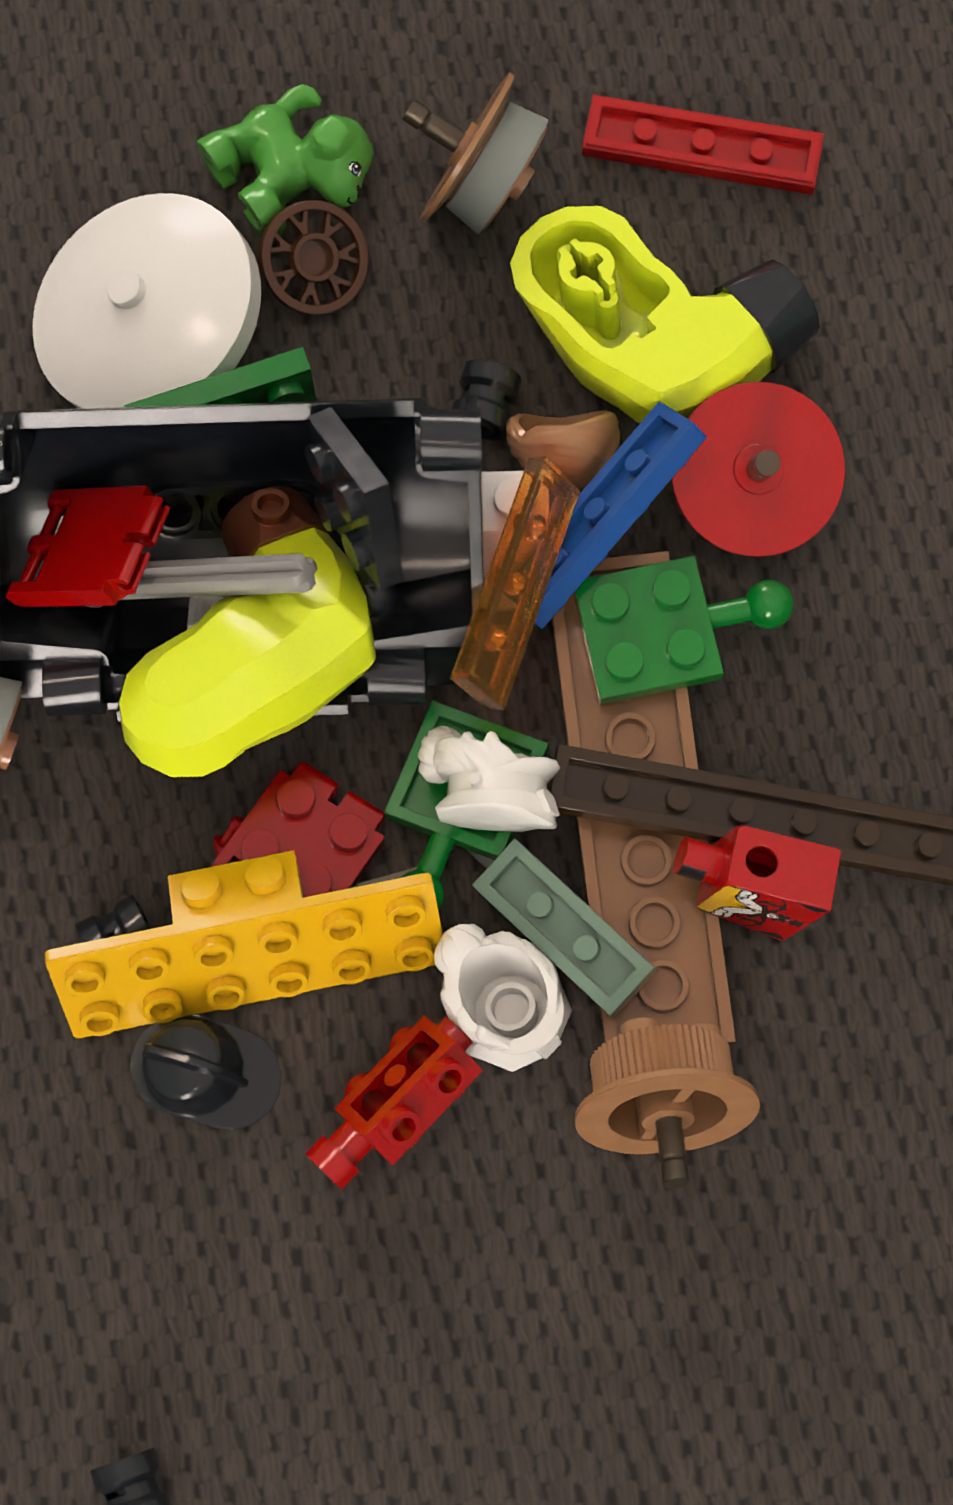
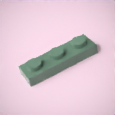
(564, 928)

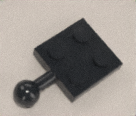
(357, 505)

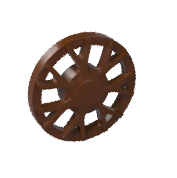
(313, 257)

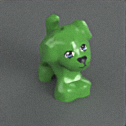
(329, 158)

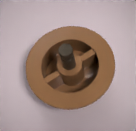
(665, 1094)

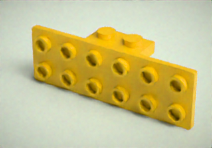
(244, 940)

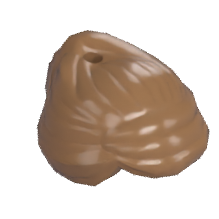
(573, 443)

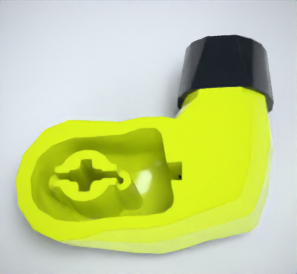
(634, 326)

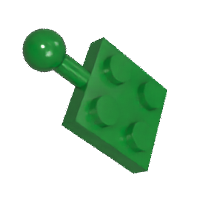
(655, 632)
(415, 798)

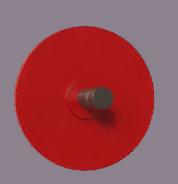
(763, 472)

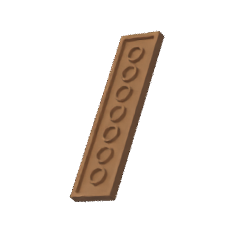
(629, 867)

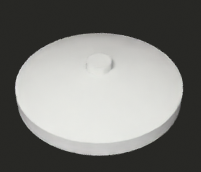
(146, 302)

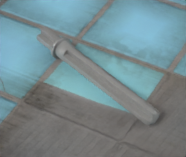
(226, 576)

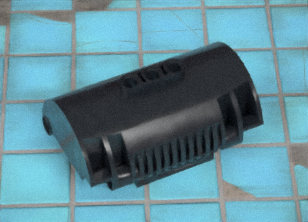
(207, 451)

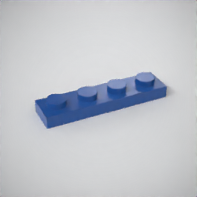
(618, 498)

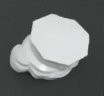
(488, 782)
(501, 995)

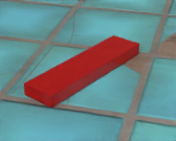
(702, 144)

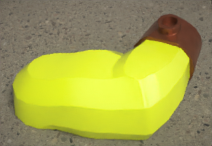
(252, 659)

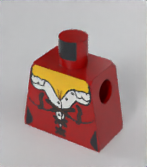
(761, 879)

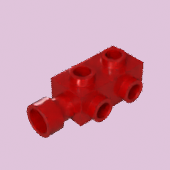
(404, 1099)

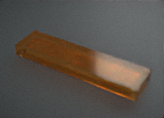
(515, 584)

